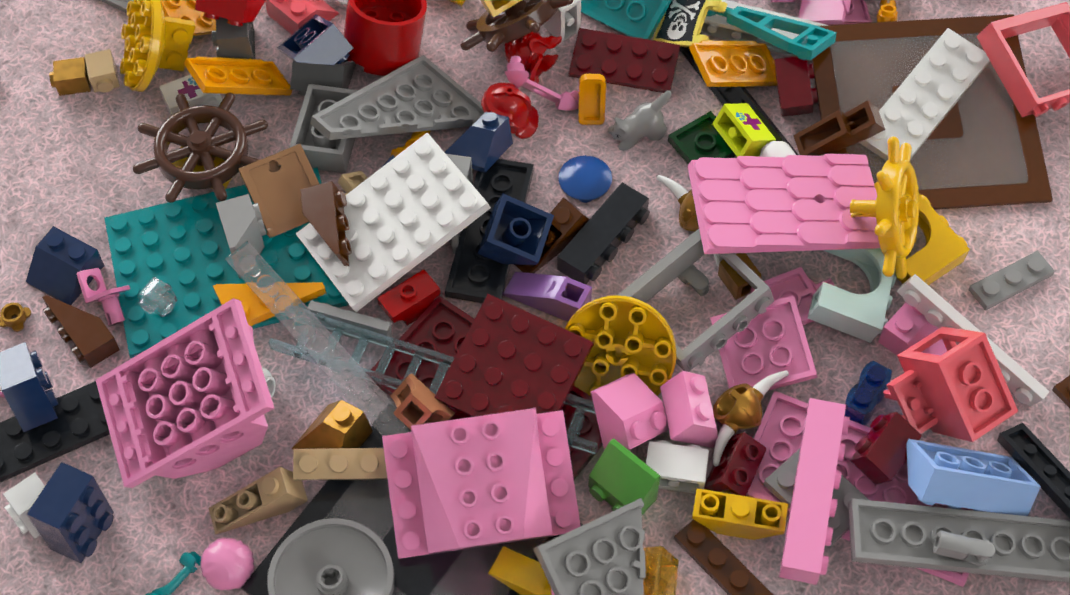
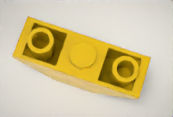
(739, 515)

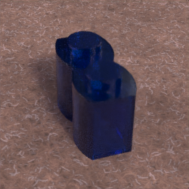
(867, 392)

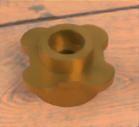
(11, 310)

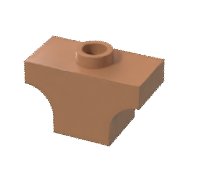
(417, 404)

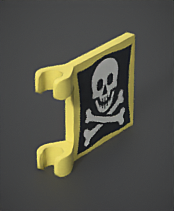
(685, 20)

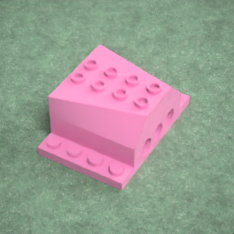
(188, 400)
(480, 482)

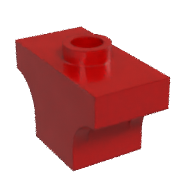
(409, 298)

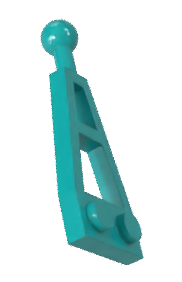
(805, 46)

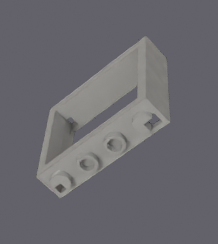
(734, 321)

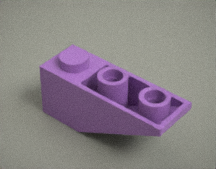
(549, 293)

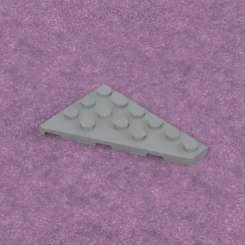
(401, 102)
(598, 556)

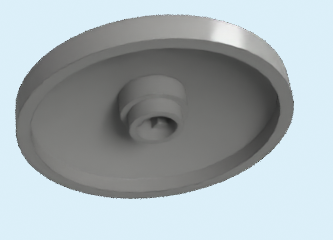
(331, 559)

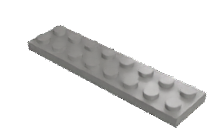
(906, 533)

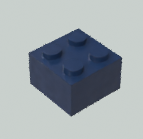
(27, 387)

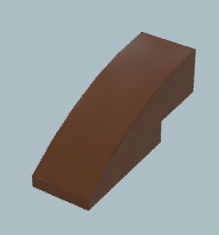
(840, 130)

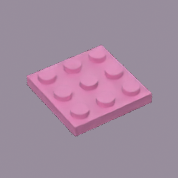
(768, 346)

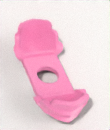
(519, 77)

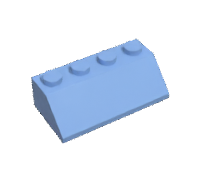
(969, 479)

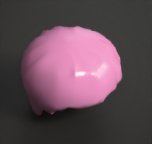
(227, 564)

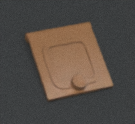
(279, 189)

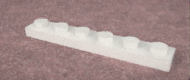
(941, 313)

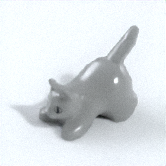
(643, 122)

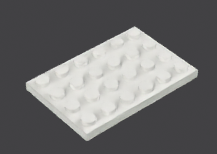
(398, 221)

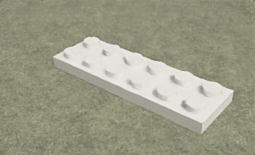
(928, 93)

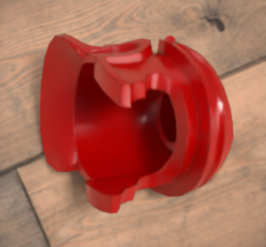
(531, 50)
(513, 103)

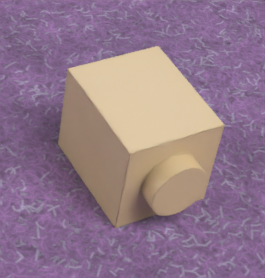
(102, 71)

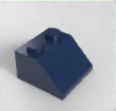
(515, 232)
(57, 262)

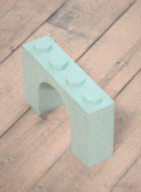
(856, 313)

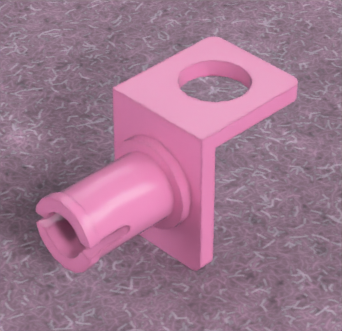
(108, 298)

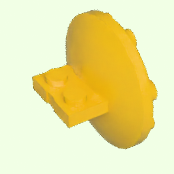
(152, 43)
(626, 340)

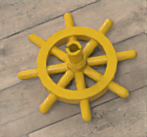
(894, 208)

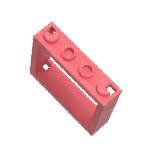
(1006, 65)

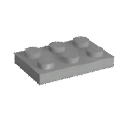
(782, 483)

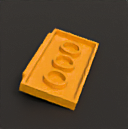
(734, 63)
(237, 76)

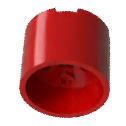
(384, 33)

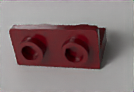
(737, 465)

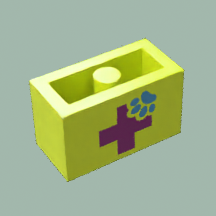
(742, 129)

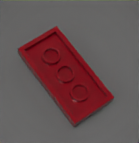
(625, 60)

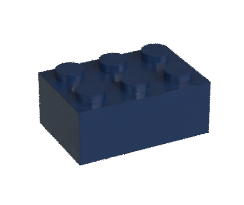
(71, 513)

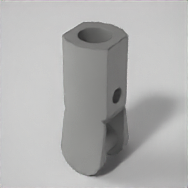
(695, 279)
(963, 548)

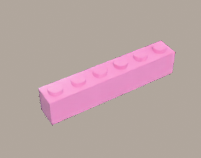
(813, 491)

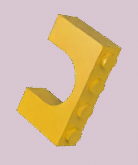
(943, 246)

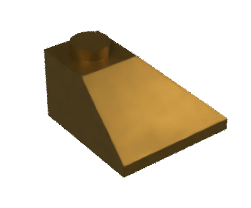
(336, 427)

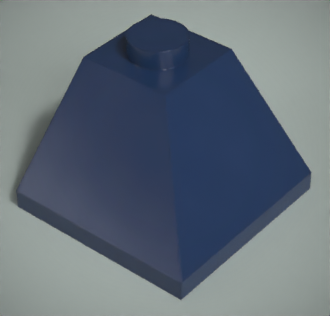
(484, 141)

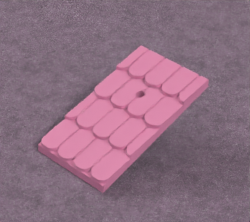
(782, 203)

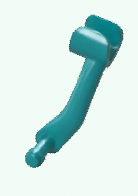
(188, 560)

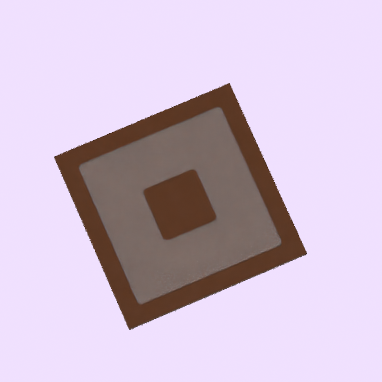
(979, 149)

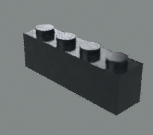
(603, 234)

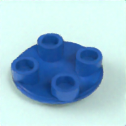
(585, 178)

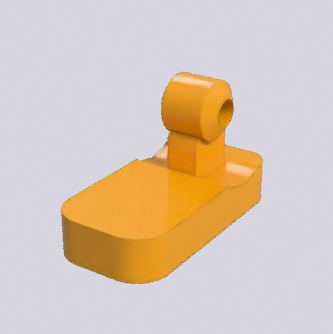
(592, 99)

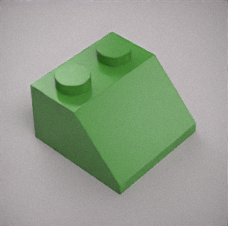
(623, 478)

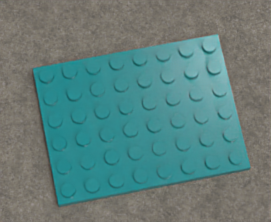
(188, 251)

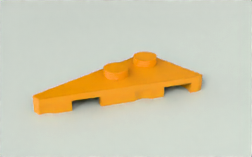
(254, 308)

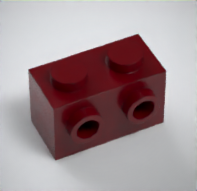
(794, 86)
(884, 448)

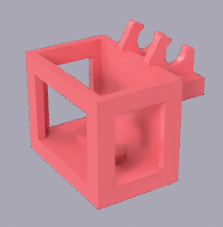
(953, 392)

